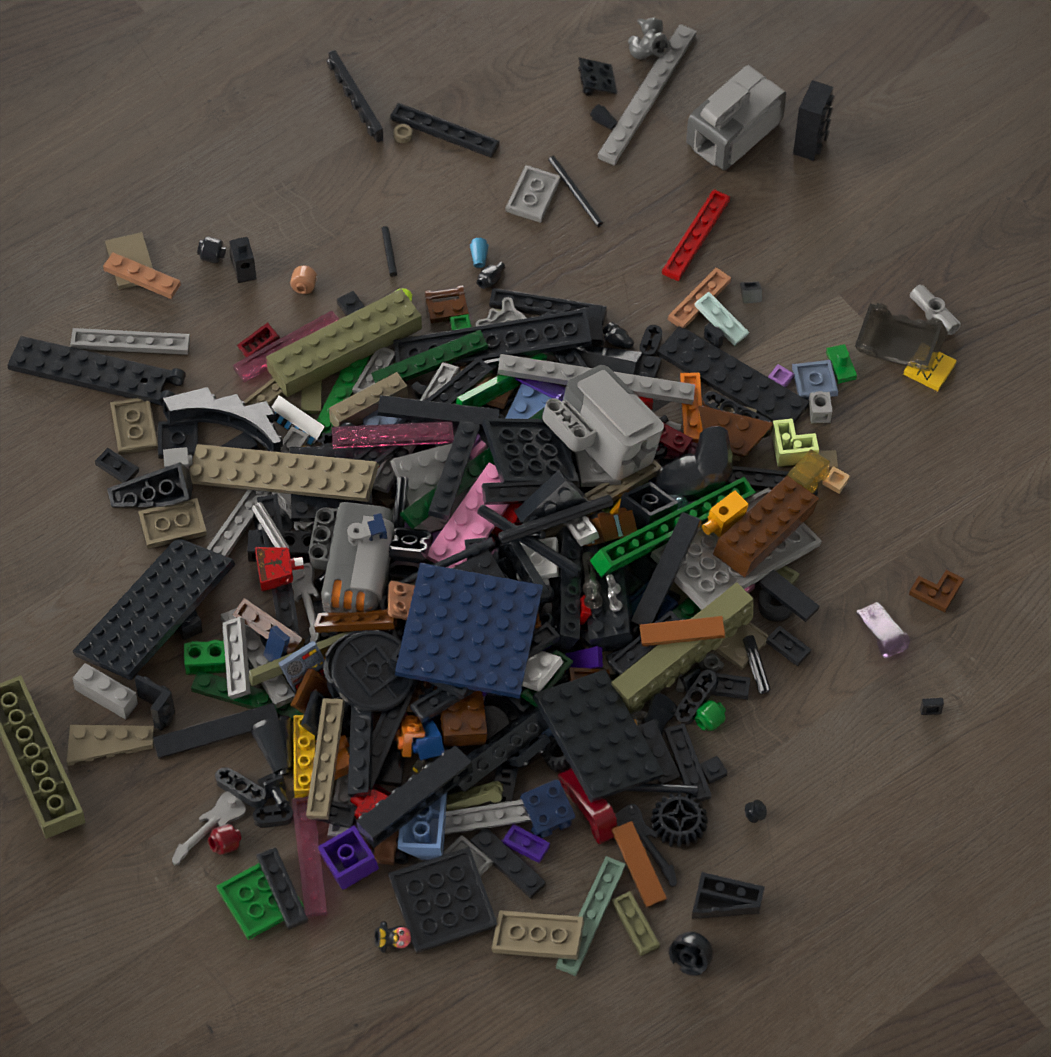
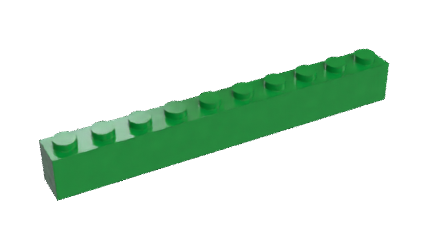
(659, 532)

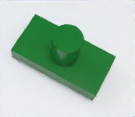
(841, 363)

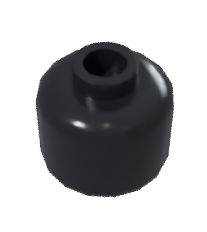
(211, 250)

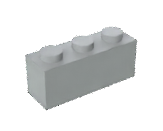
(105, 691)

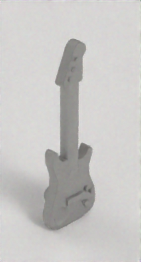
(304, 587)
(226, 810)

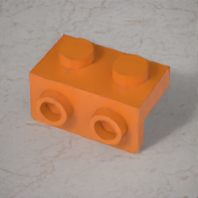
(410, 728)

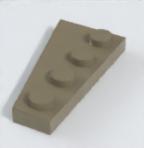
(106, 740)

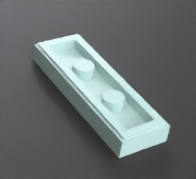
(722, 318)

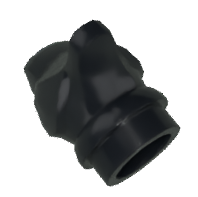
(617, 336)

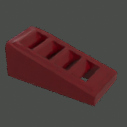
(254, 337)

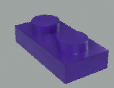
(526, 843)

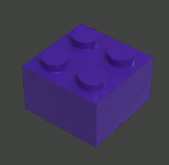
(348, 857)

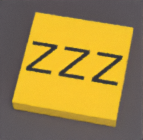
(936, 376)

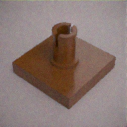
(311, 682)

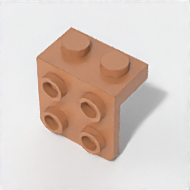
(399, 599)

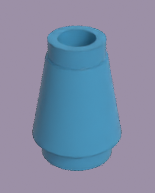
(479, 251)

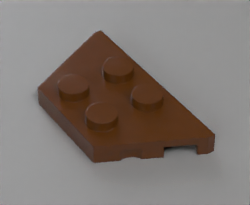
(742, 430)

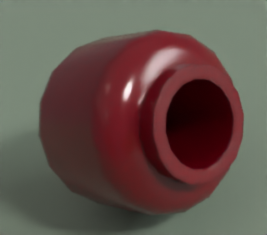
(224, 839)

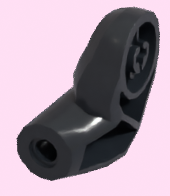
(699, 472)

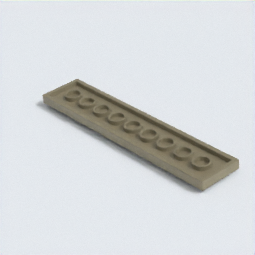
(283, 472)

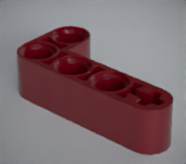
(598, 813)

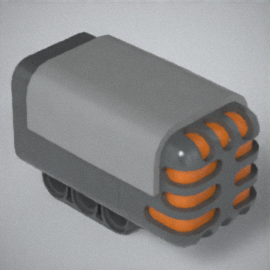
(353, 574)

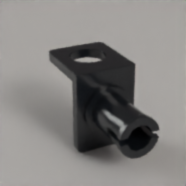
(275, 787)

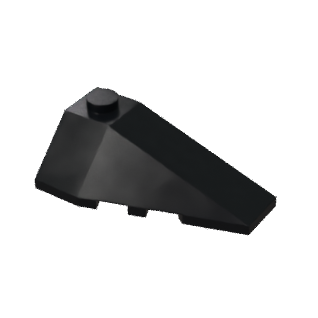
(157, 489)

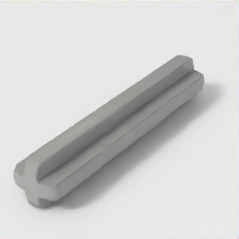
(269, 526)

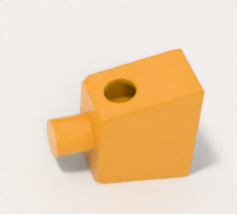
(725, 514)

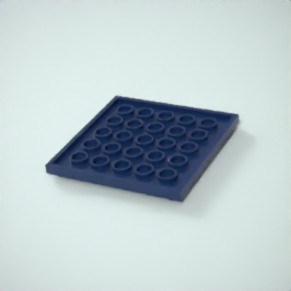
(469, 630)

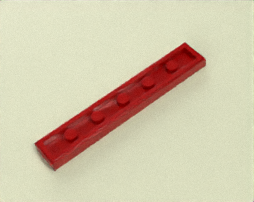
(695, 235)

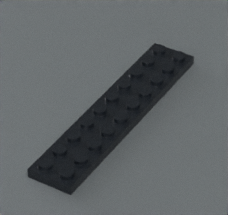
(510, 338)

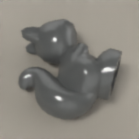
(652, 43)

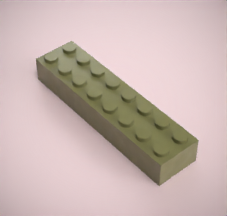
(343, 342)
(668, 661)
(36, 761)

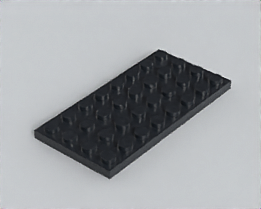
(153, 608)

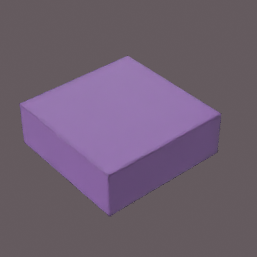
(781, 375)

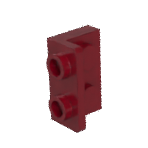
(676, 440)

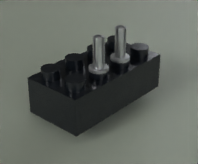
(611, 622)

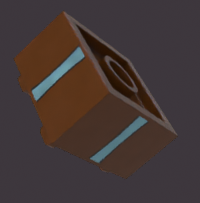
(613, 526)

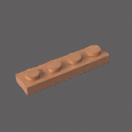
(142, 275)
(686, 311)

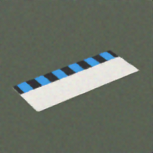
(291, 416)

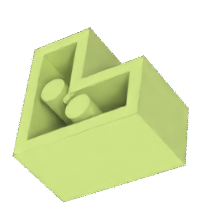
(788, 446)

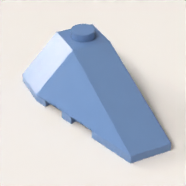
(425, 832)

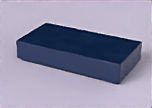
(276, 644)

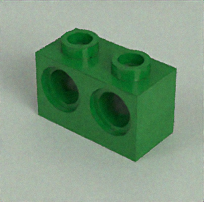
(205, 661)

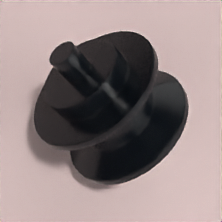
(755, 811)

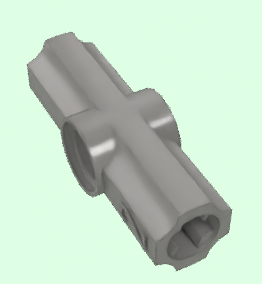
(934, 308)

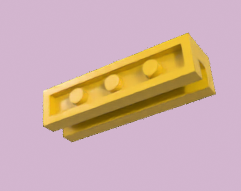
(303, 758)

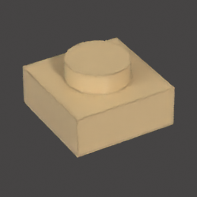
(836, 480)

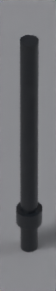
(474, 549)

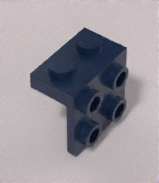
(548, 808)

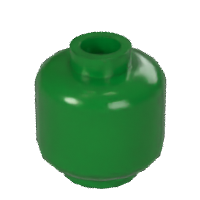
(710, 715)

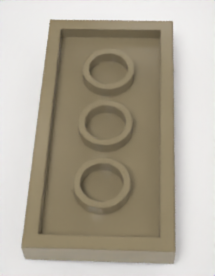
(538, 935)

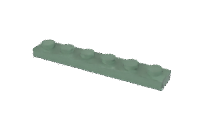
(594, 910)

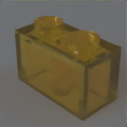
(810, 470)

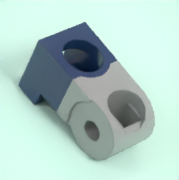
(367, 530)

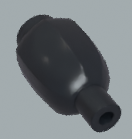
(490, 275)

